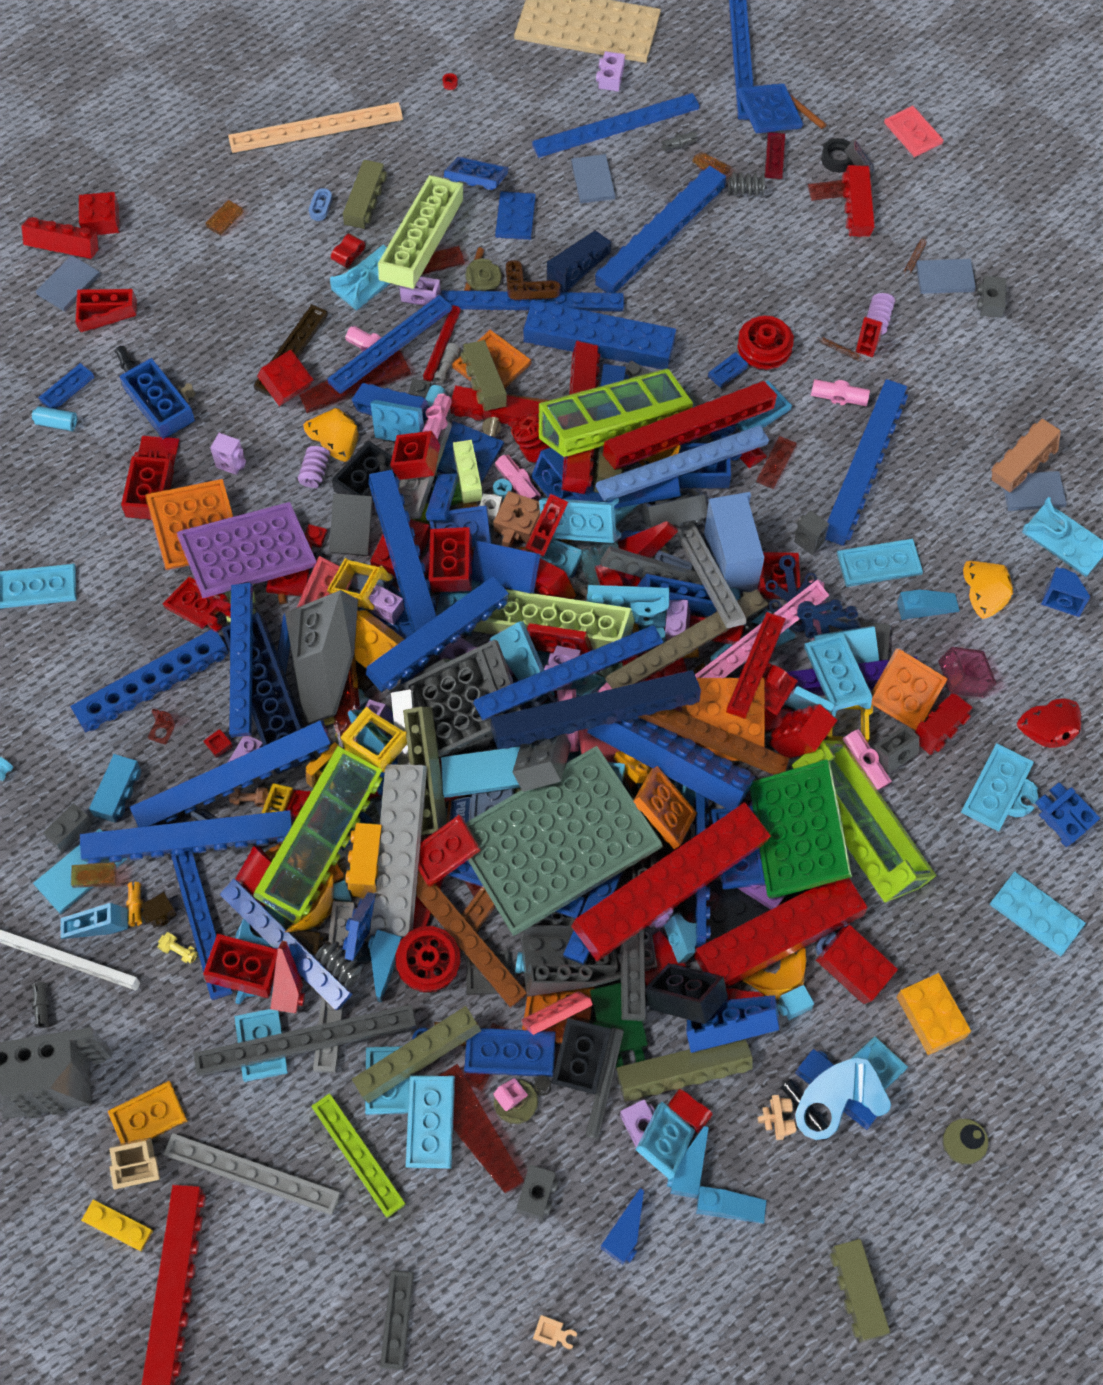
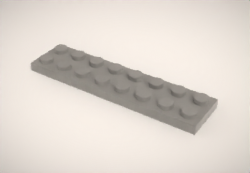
(399, 849)

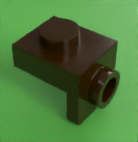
(310, 940)

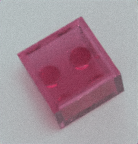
(967, 672)

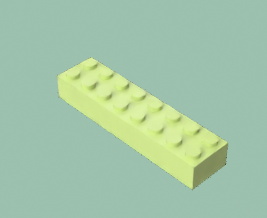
(420, 232)
(600, 621)

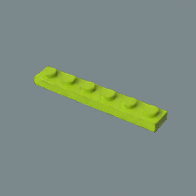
(358, 1155)

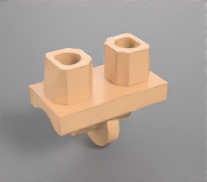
(781, 1127)

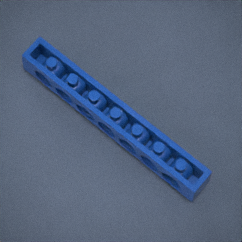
(139, 680)

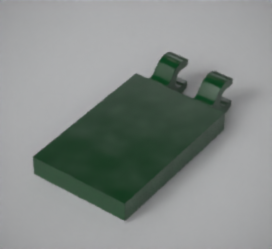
(608, 1010)

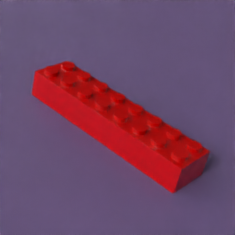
(781, 931)

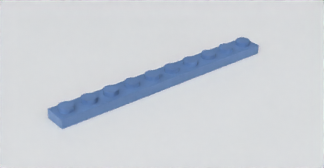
(681, 463)

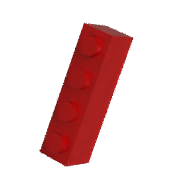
(858, 201)
(60, 237)

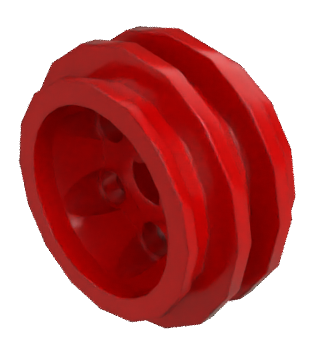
(764, 351)
(446, 945)

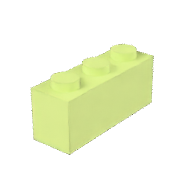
(467, 471)

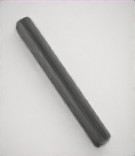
(604, 1083)

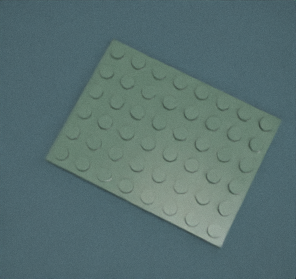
(558, 841)

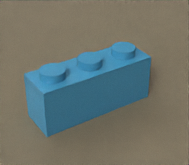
(115, 788)

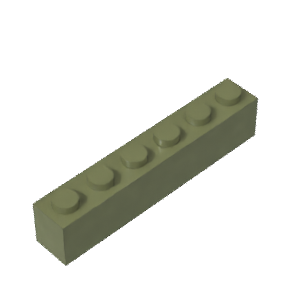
(424, 751)
(416, 1054)
(683, 1069)

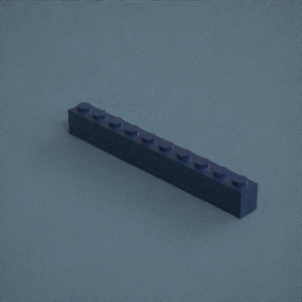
(595, 709)

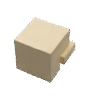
(133, 1163)

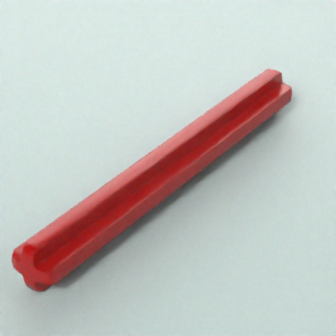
(441, 344)

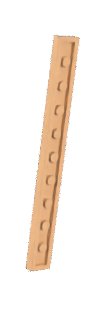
(315, 127)

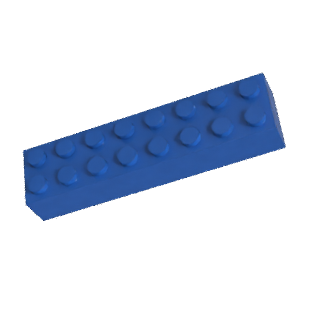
(615, 336)
(679, 759)

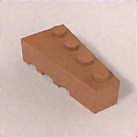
(1026, 455)

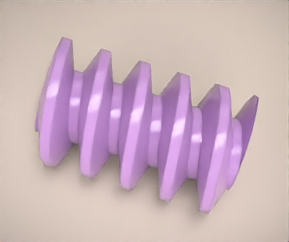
(881, 309)
(313, 466)

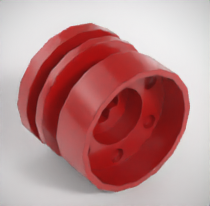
(526, 435)

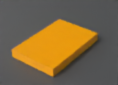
(148, 1114)

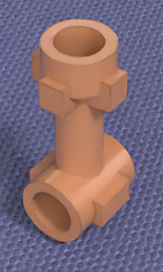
(259, 797)

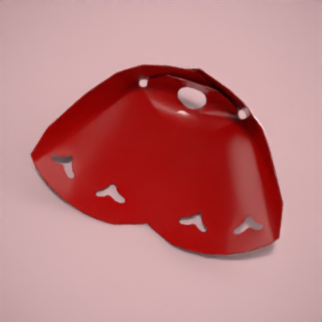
(1052, 723)

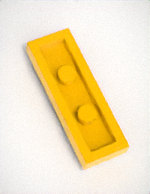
(117, 1225)

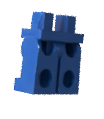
(1067, 814)

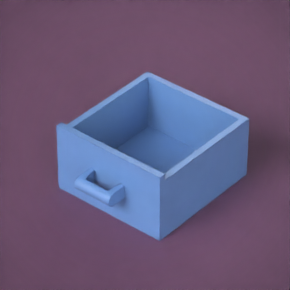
(734, 541)

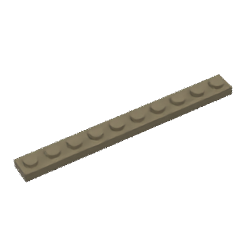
(681, 644)

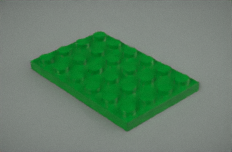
(804, 827)

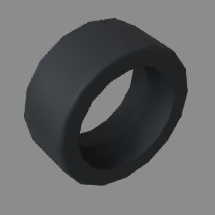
(832, 164)

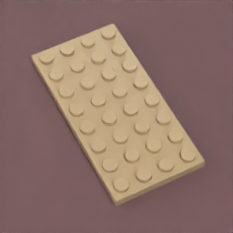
(590, 26)

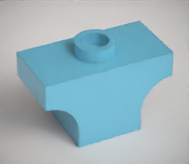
(681, 937)

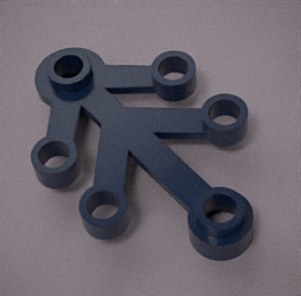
(791, 588)
(807, 611)

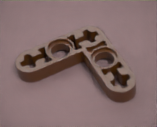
(522, 290)

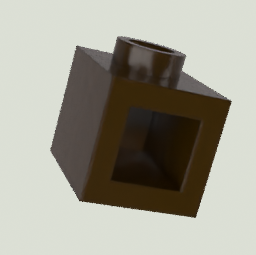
(158, 911)

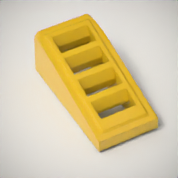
(277, 790)

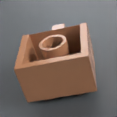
(516, 518)

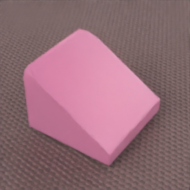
(510, 1094)

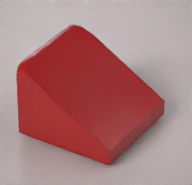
(752, 457)

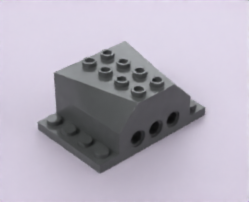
(451, 694)
(48, 1072)

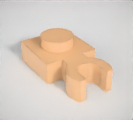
(549, 1332)

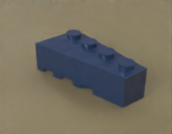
(578, 260)

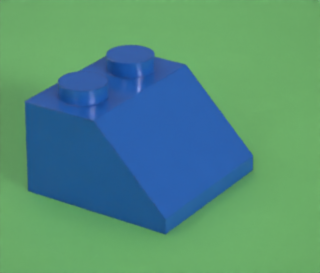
(1065, 592)

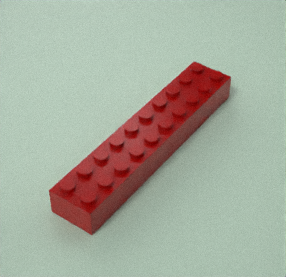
(670, 881)

